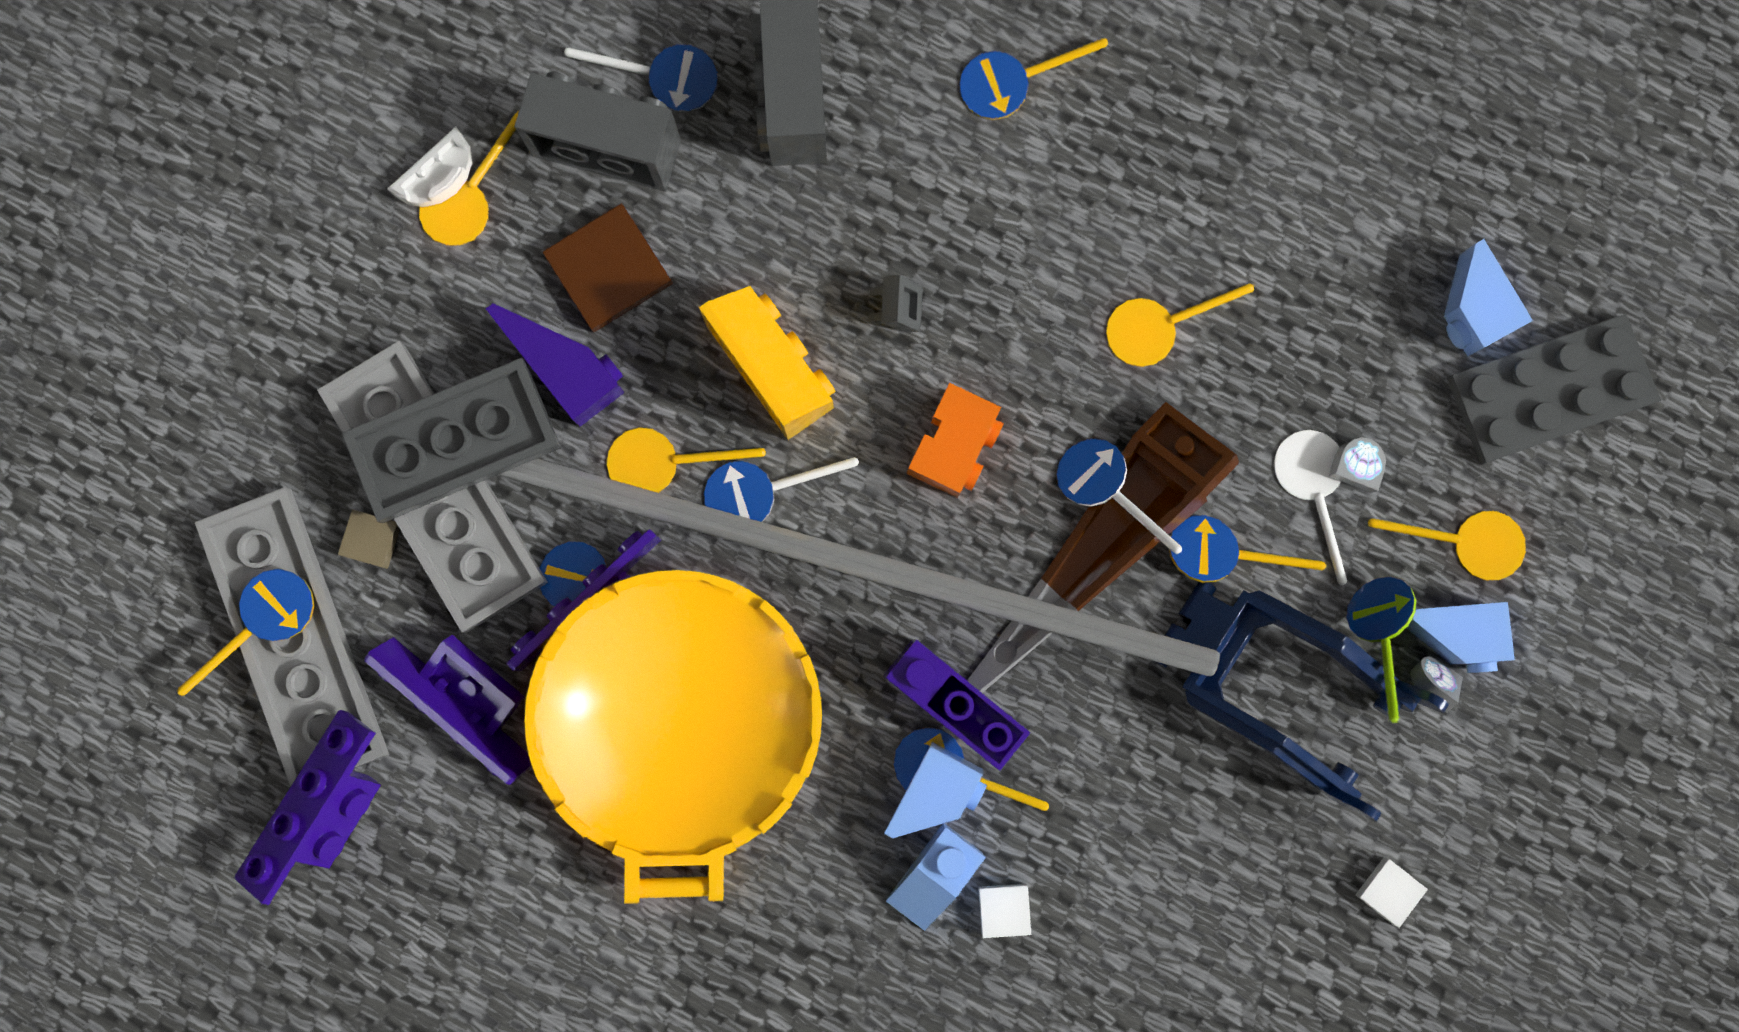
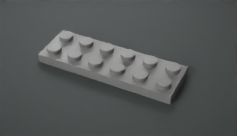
(459, 539)
(298, 678)

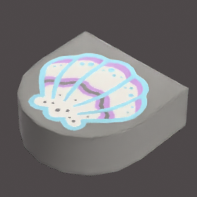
(1359, 464)
(1437, 678)

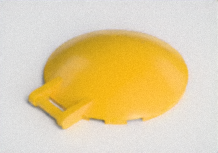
(673, 724)

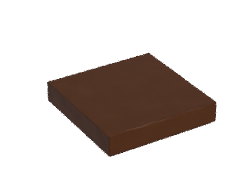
(607, 267)

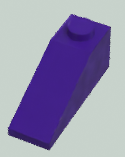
(566, 367)

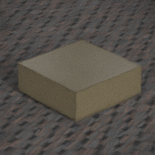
(369, 540)

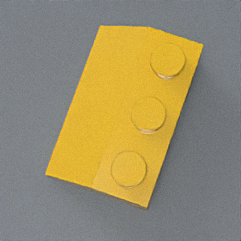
(769, 359)

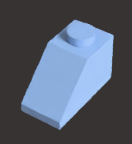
(1482, 302)
(1467, 634)
(937, 792)
(936, 877)

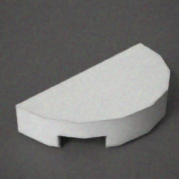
(437, 173)

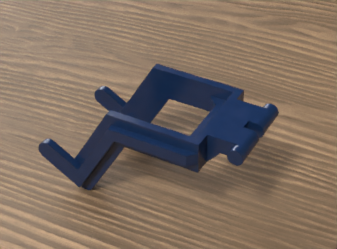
(1229, 630)

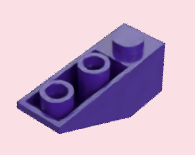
(956, 704)

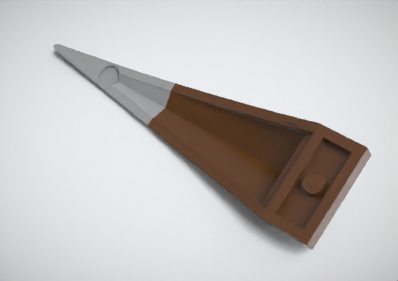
(1167, 477)

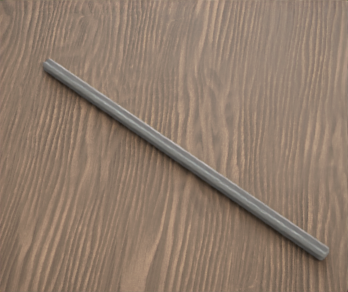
(869, 566)

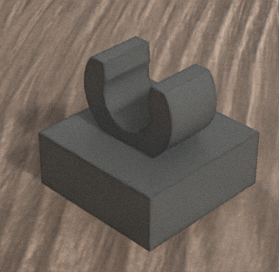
(900, 303)

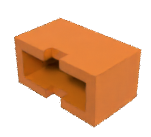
(951, 456)

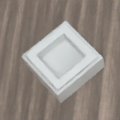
(1391, 892)
(1004, 910)

